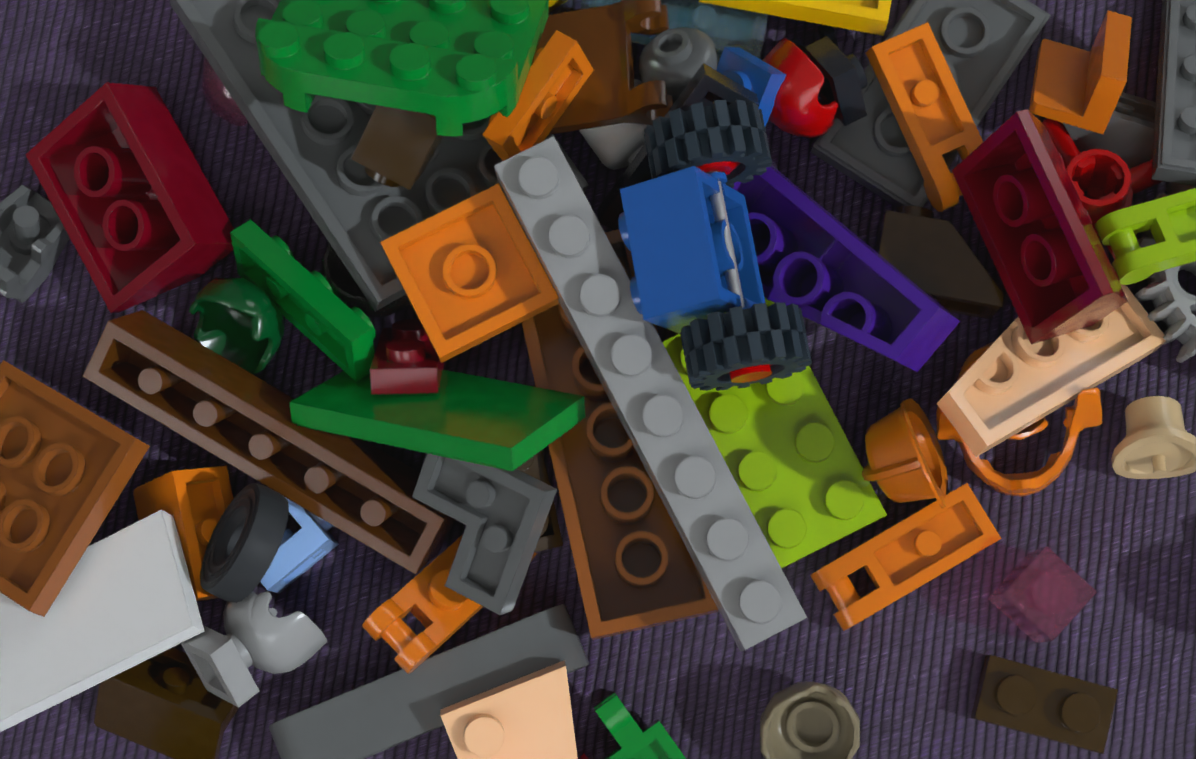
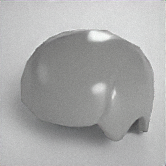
(273, 642)

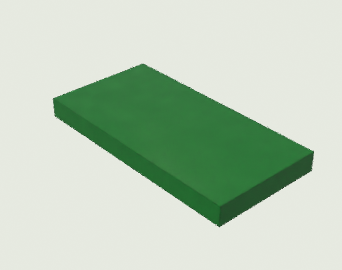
(465, 421)

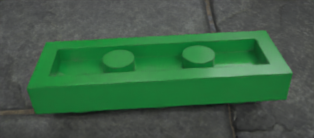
(305, 299)

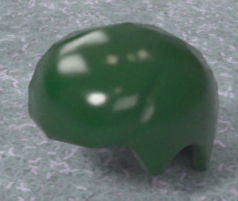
(238, 322)

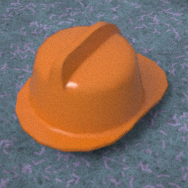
(906, 456)

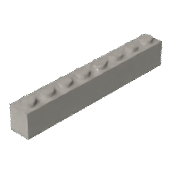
(649, 396)

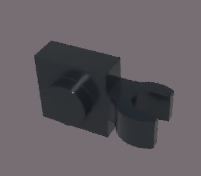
(842, 75)

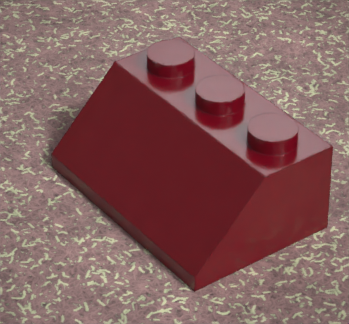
(131, 195)
(1038, 230)

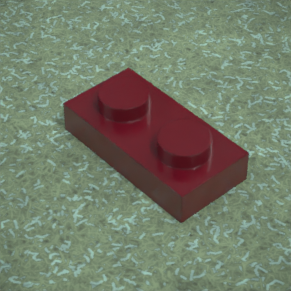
(405, 361)

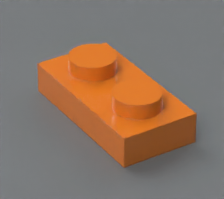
(549, 89)

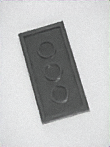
(982, 48)

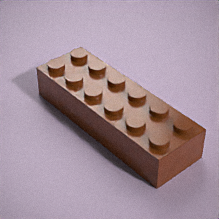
(619, 532)

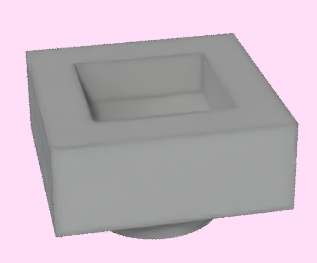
(222, 665)

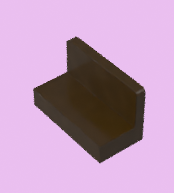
(164, 708)

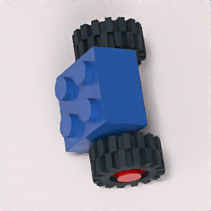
(699, 252)

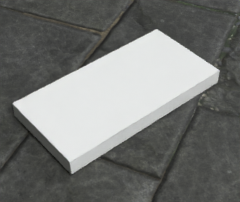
(114, 612)

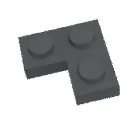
(502, 522)

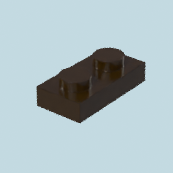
(1044, 704)

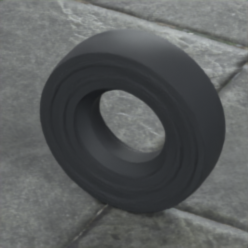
(244, 543)

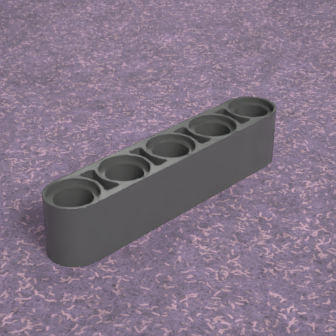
(410, 704)

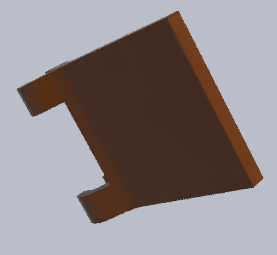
(607, 43)

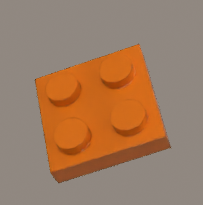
(470, 272)

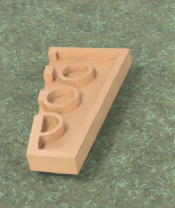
(1025, 382)
(516, 719)

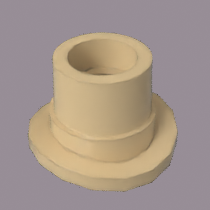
(1155, 441)

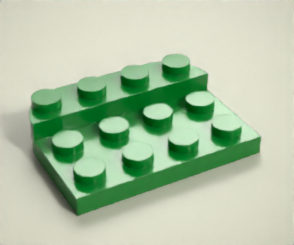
(404, 54)

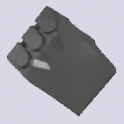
(28, 242)

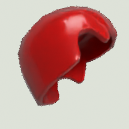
(796, 102)

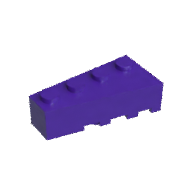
(837, 277)

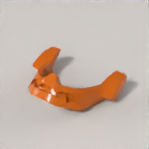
(1084, 414)

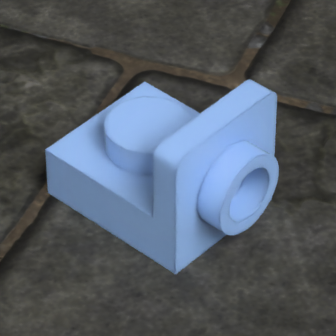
(298, 550)

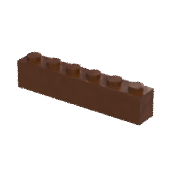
(253, 430)

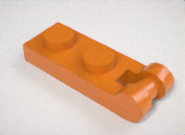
(926, 108)
(908, 555)
(432, 603)

